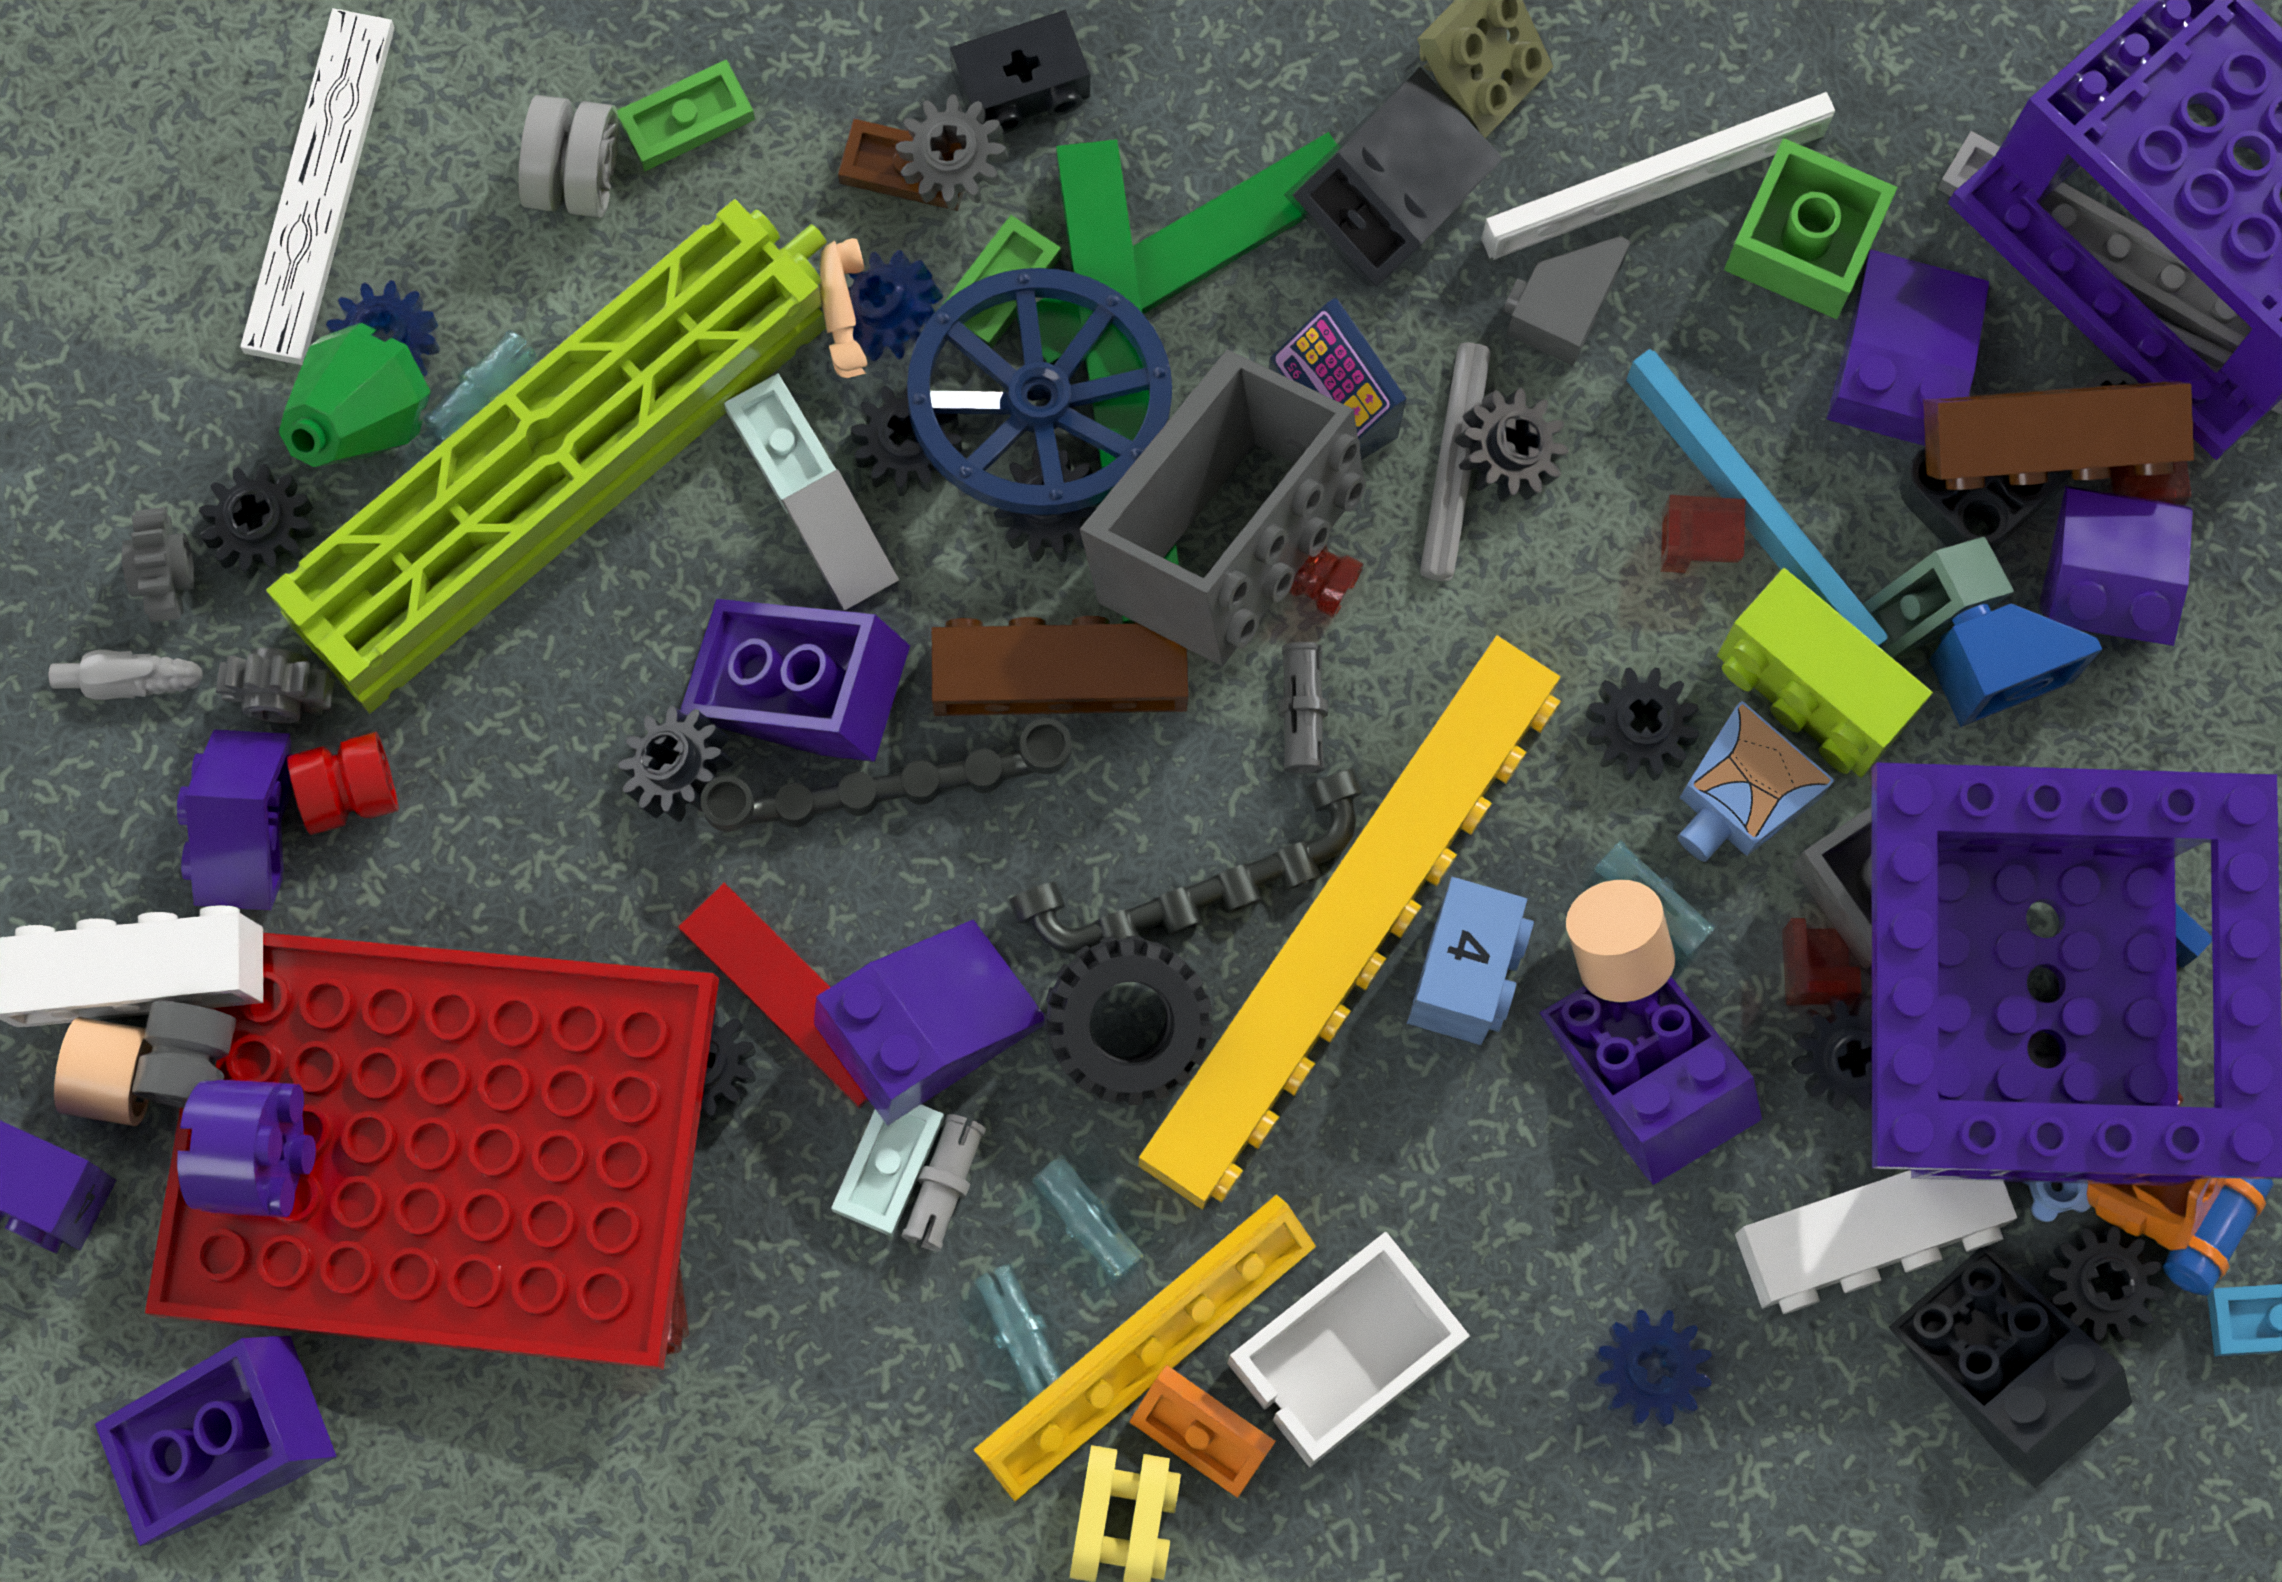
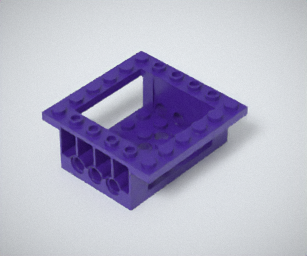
(2128, 125)
(1953, 951)

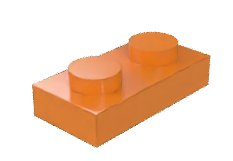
(1202, 1431)

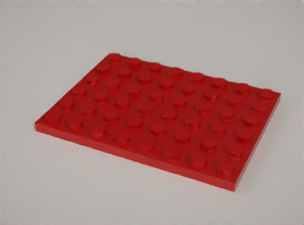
(486, 1155)

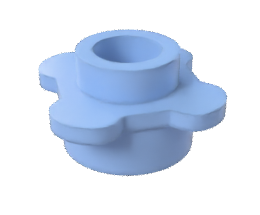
(2049, 1203)

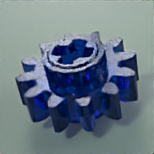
(891, 303)
(388, 313)
(1631, 1379)

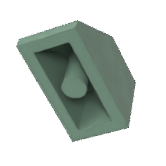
(1935, 591)

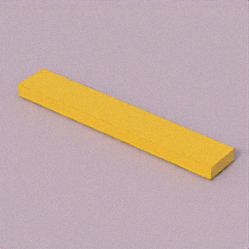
(1143, 1345)

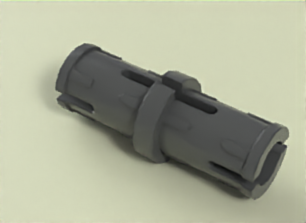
(1303, 707)

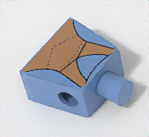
(1748, 787)

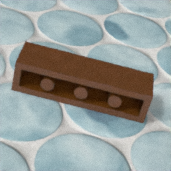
(2058, 431)
(1055, 668)

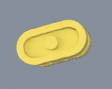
(1154, 1492)

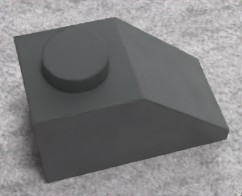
(1564, 298)

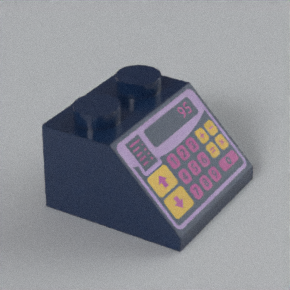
(1339, 363)

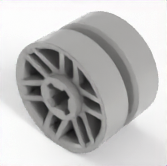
(568, 156)

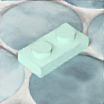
(778, 437)
(887, 1168)

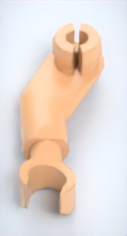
(837, 305)

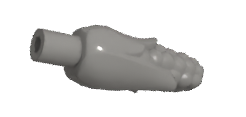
(124, 675)

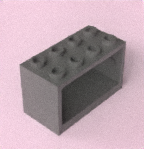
(1182, 471)

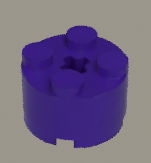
(244, 1147)

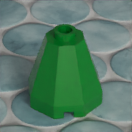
(353, 398)

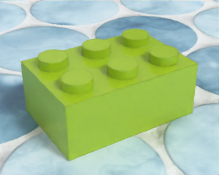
(1821, 674)

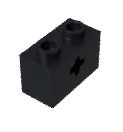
(1041, 50)

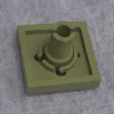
(1472, 58)

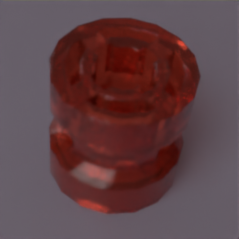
(1327, 579)

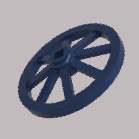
(1034, 382)

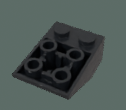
(1394, 178)
(2014, 1364)

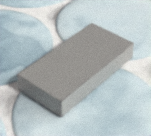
(840, 540)

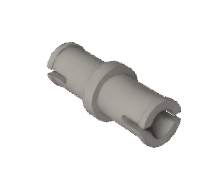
(943, 1182)

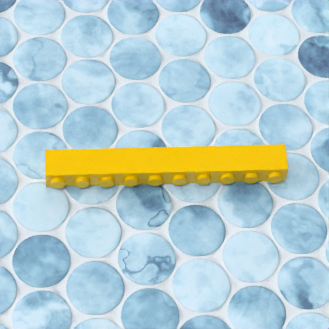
(1349, 923)

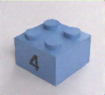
(1467, 962)

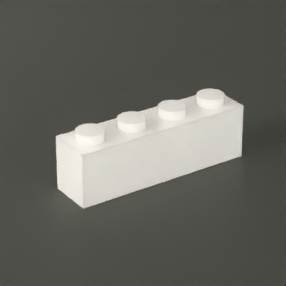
(123, 968)
(1867, 1230)

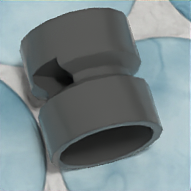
(184, 1051)

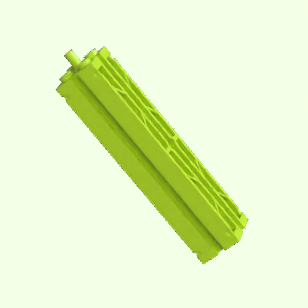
(553, 453)

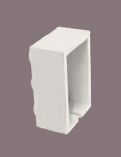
(1348, 1348)

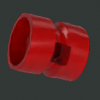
(336, 784)

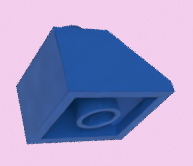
(2007, 659)

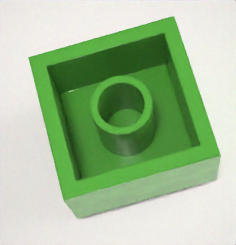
(1810, 228)

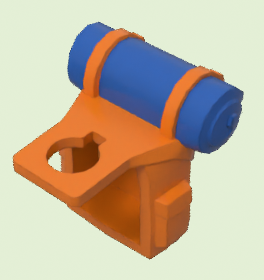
(2193, 1220)

